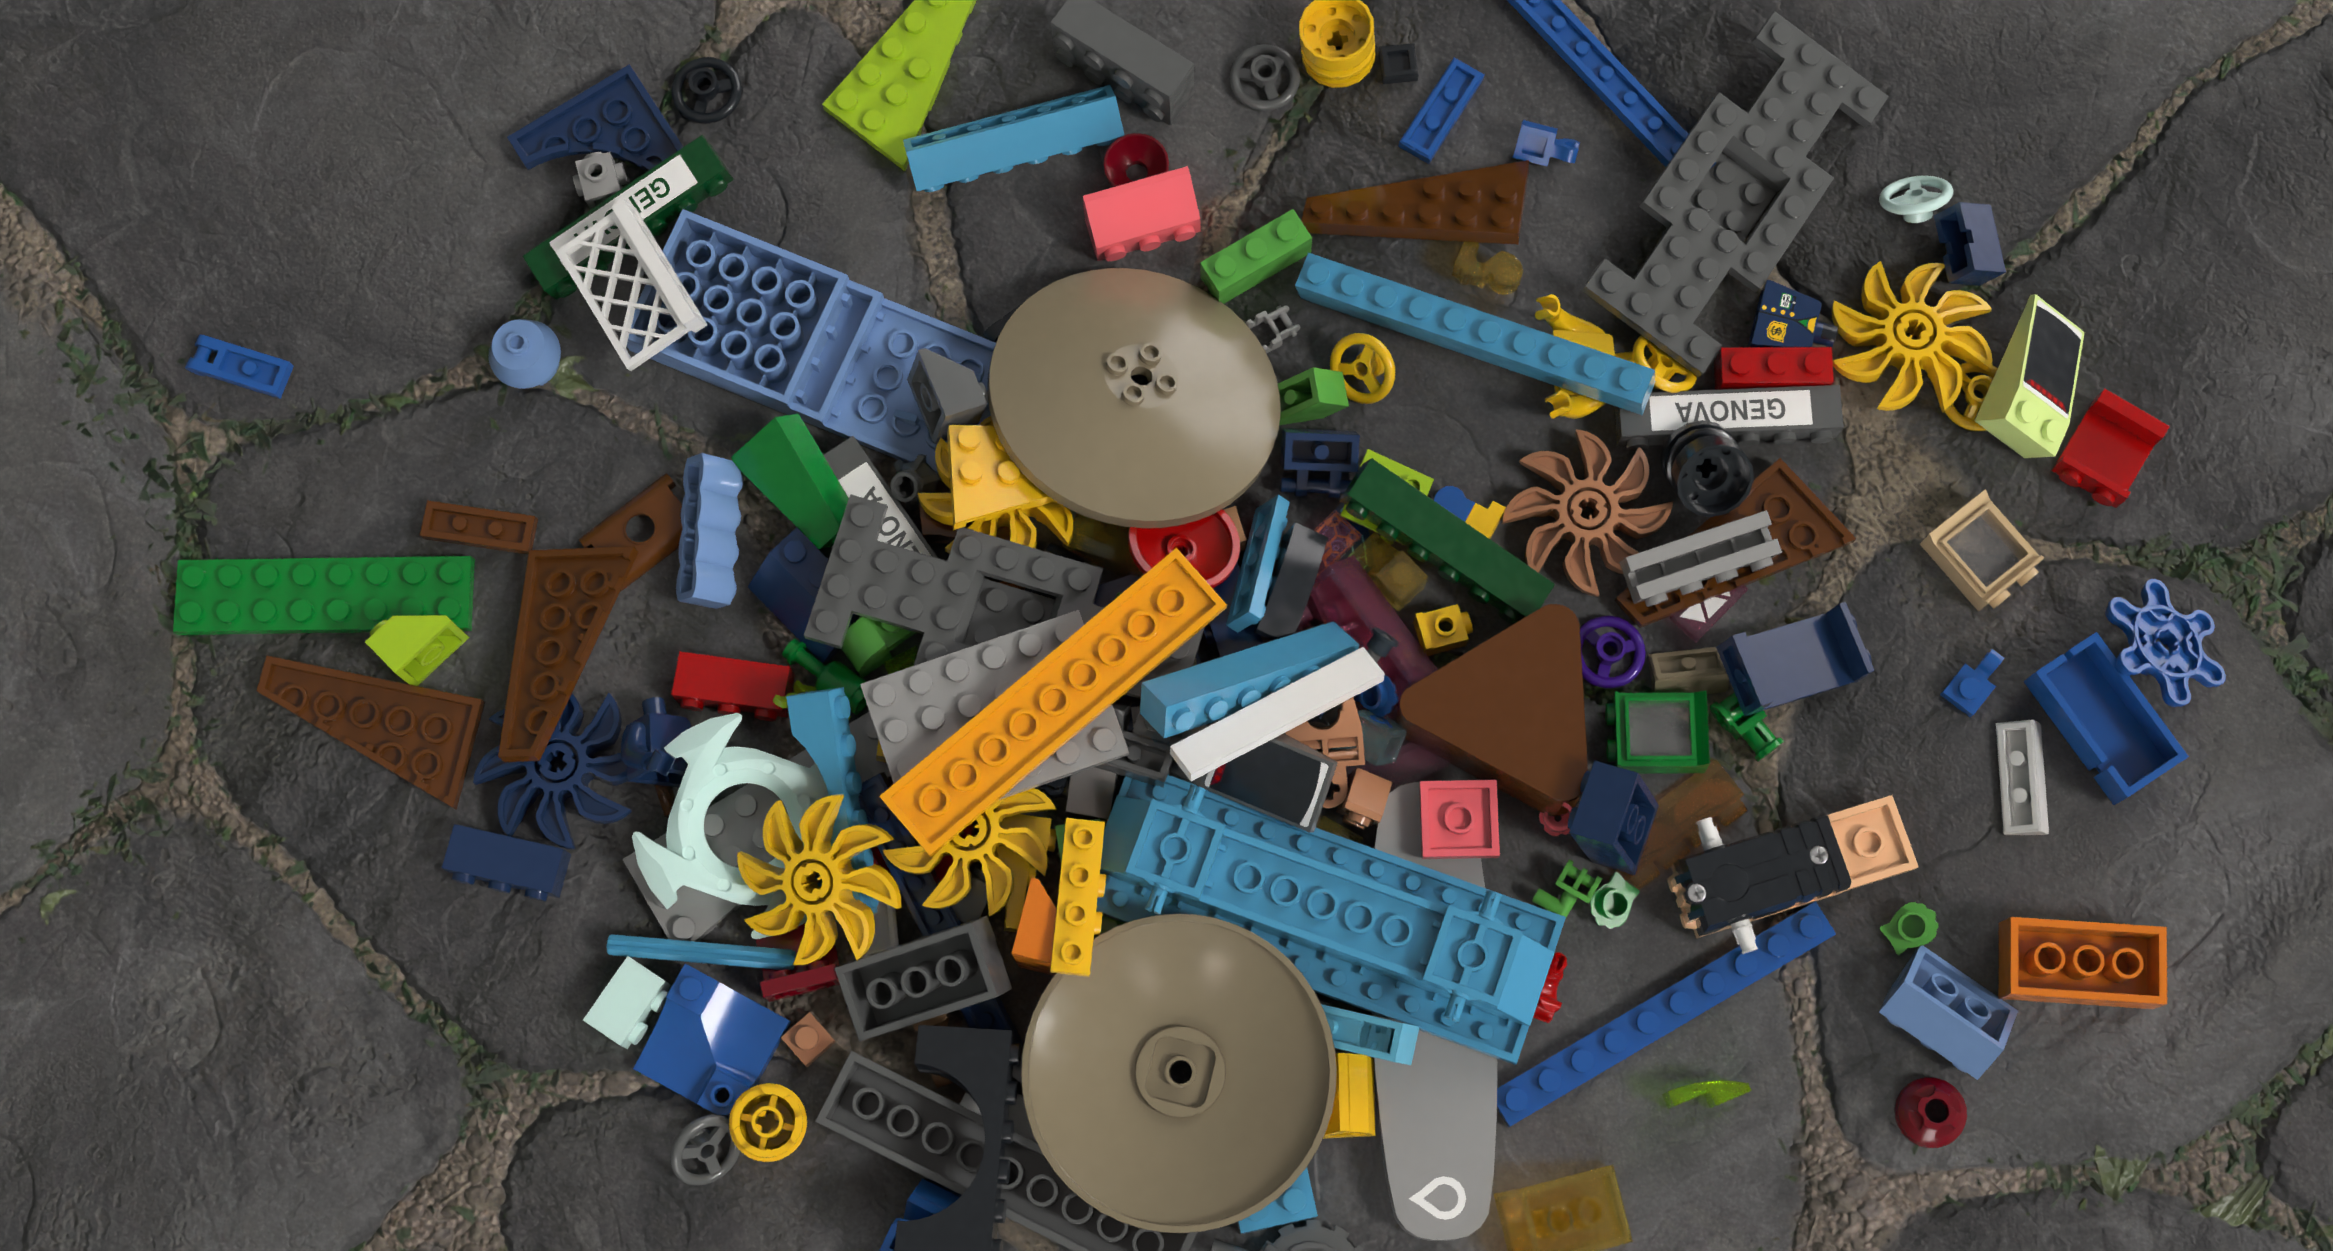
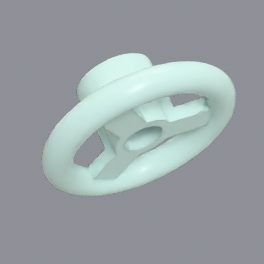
(1916, 203)

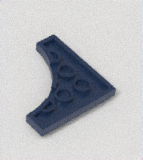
(605, 118)

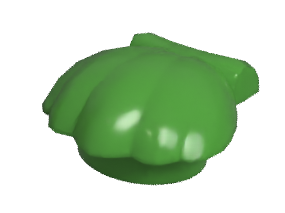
(1911, 927)

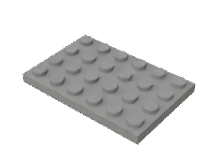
(934, 699)

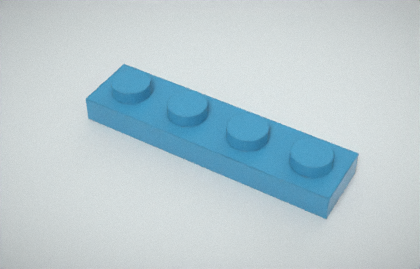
(1258, 564)

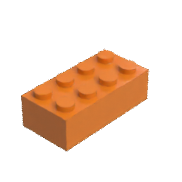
(2082, 963)

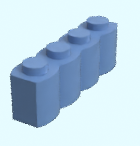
(708, 534)

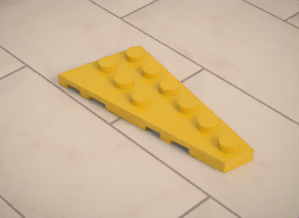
(985, 477)

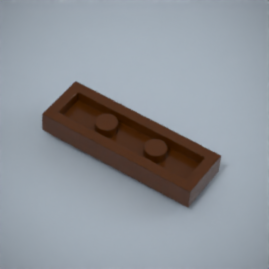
(478, 527)

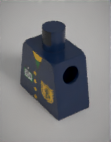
(1788, 320)

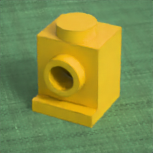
(1437, 641)

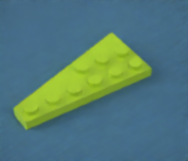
(900, 77)

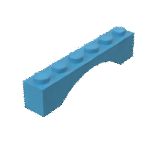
(823, 728)

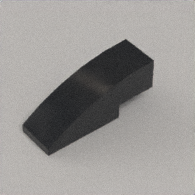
(1292, 581)

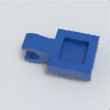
(1538, 144)
(1970, 686)

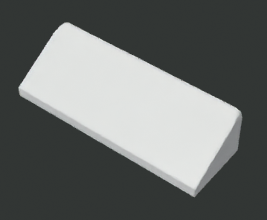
(2022, 778)

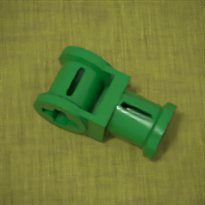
(1750, 727)

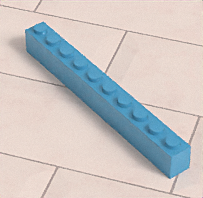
(1476, 334)

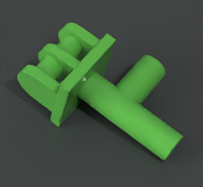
(1571, 894)

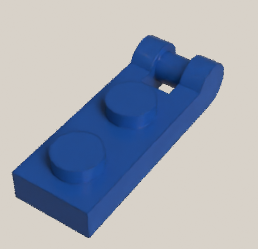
(240, 366)

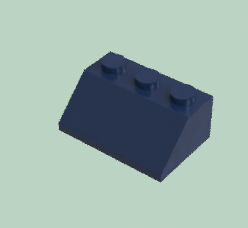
(789, 587)

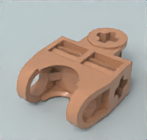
(1343, 732)

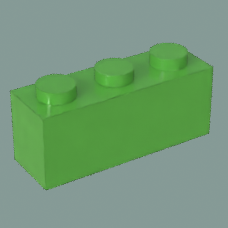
(1256, 257)

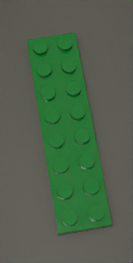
(319, 593)

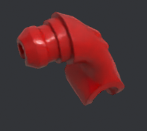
(1548, 1001)

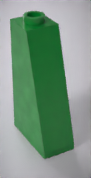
(795, 477)

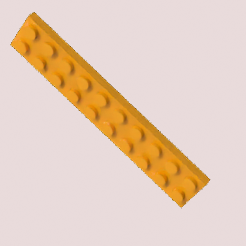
(1053, 702)

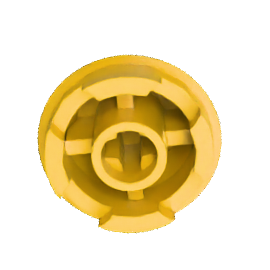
(767, 1122)

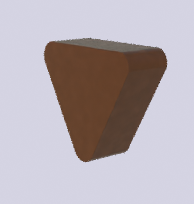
(1510, 711)

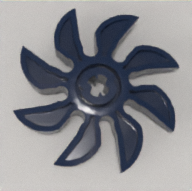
(558, 784)

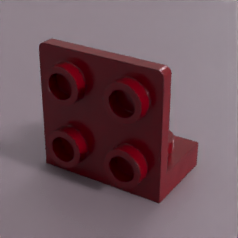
(804, 978)

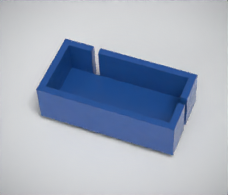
(2105, 718)

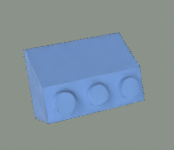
(1949, 1012)

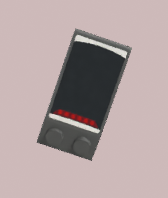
(1274, 778)

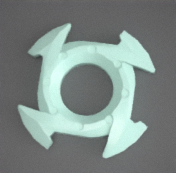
(710, 771)

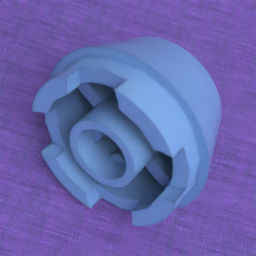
(524, 353)

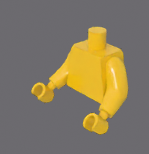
(1581, 332)

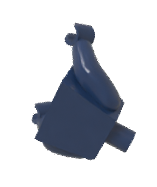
(645, 742)

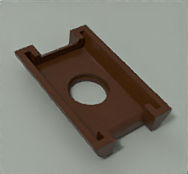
(662, 507)

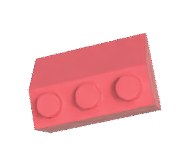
(1142, 214)

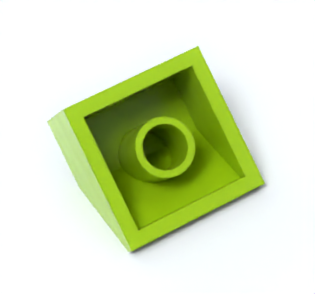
(415, 644)

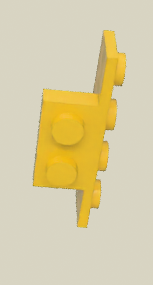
(1077, 897)

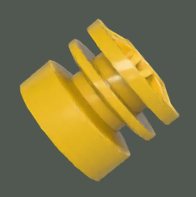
(1335, 24)

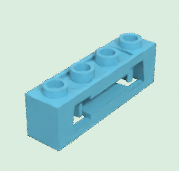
(1372, 1035)

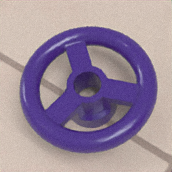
(1621, 647)

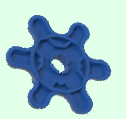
(2179, 632)

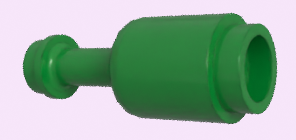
(828, 676)

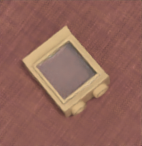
(1982, 552)

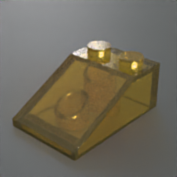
(1565, 1213)

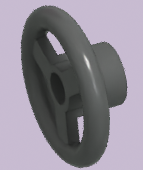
(1268, 64)
(701, 1143)

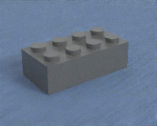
(1124, 58)
(923, 978)

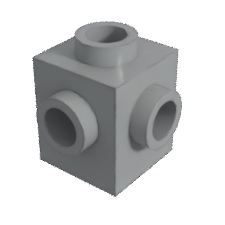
(598, 177)

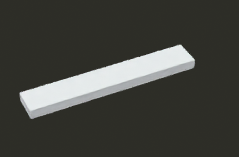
(1276, 714)

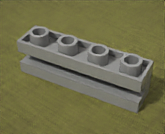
(1699, 558)

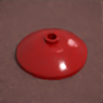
(1208, 544)

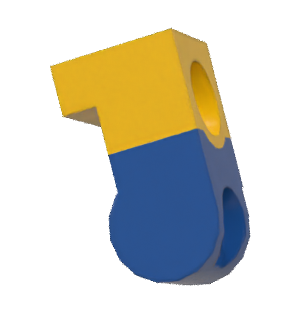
(1475, 515)

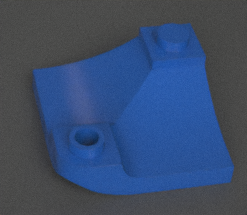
(710, 1041)

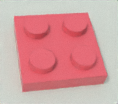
(1459, 819)

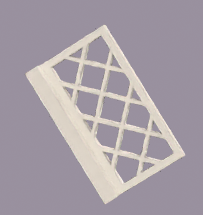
(660, 275)

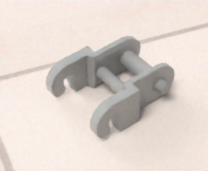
(1268, 319)

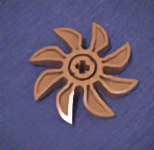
(1582, 493)

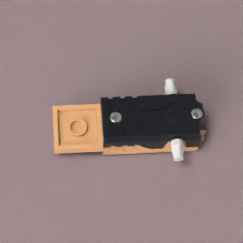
(1787, 867)

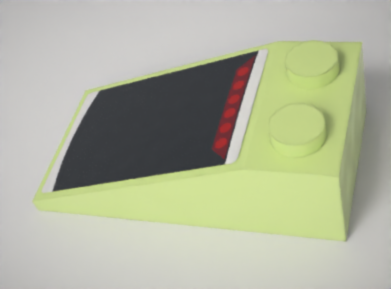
(2035, 383)

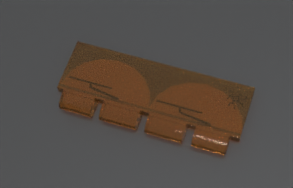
(1697, 798)

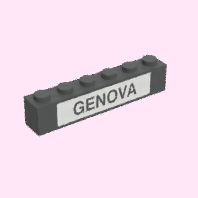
(1747, 414)
(862, 479)

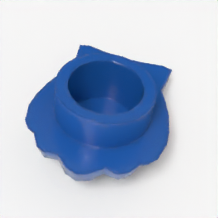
(1379, 698)

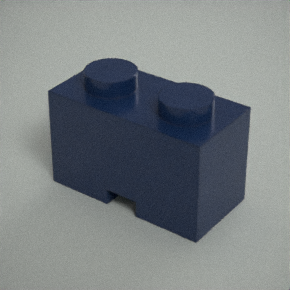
(1970, 243)

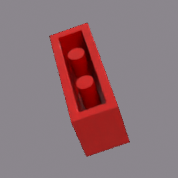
(1773, 367)
(731, 685)

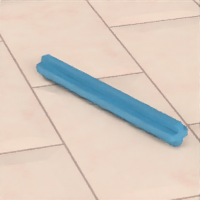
(700, 952)

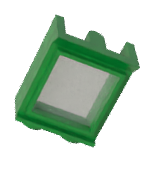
(1659, 732)

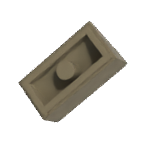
(1688, 671)

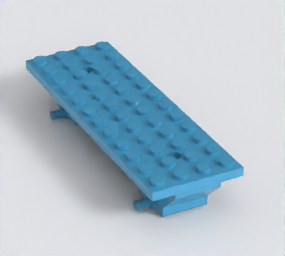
(1340, 911)

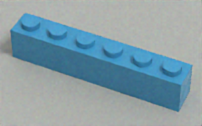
(1014, 139)
(1238, 679)

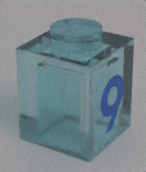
(1380, 738)

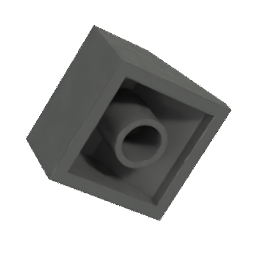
(945, 393)

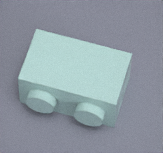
(628, 1003)

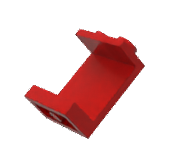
(2109, 448)

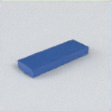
(1441, 110)

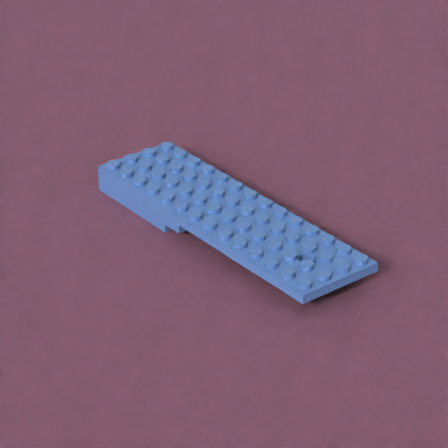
(804, 338)

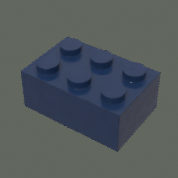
(1613, 817)

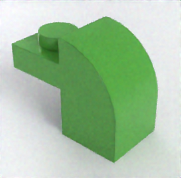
(870, 644)

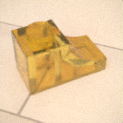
(1390, 570)

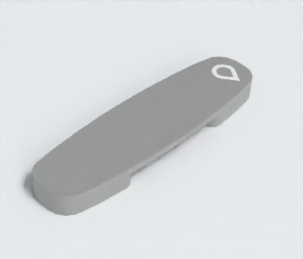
(1442, 1107)

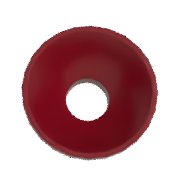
(1134, 150)
(1912, 1118)

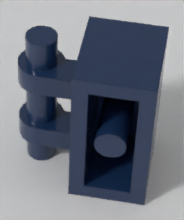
(1318, 451)

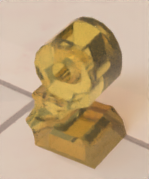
(1501, 271)

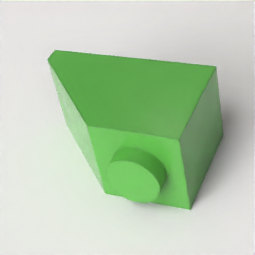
(1312, 395)

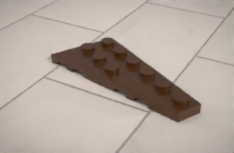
(1456, 206)
(1798, 522)
(558, 625)
(399, 725)

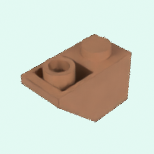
(1364, 799)

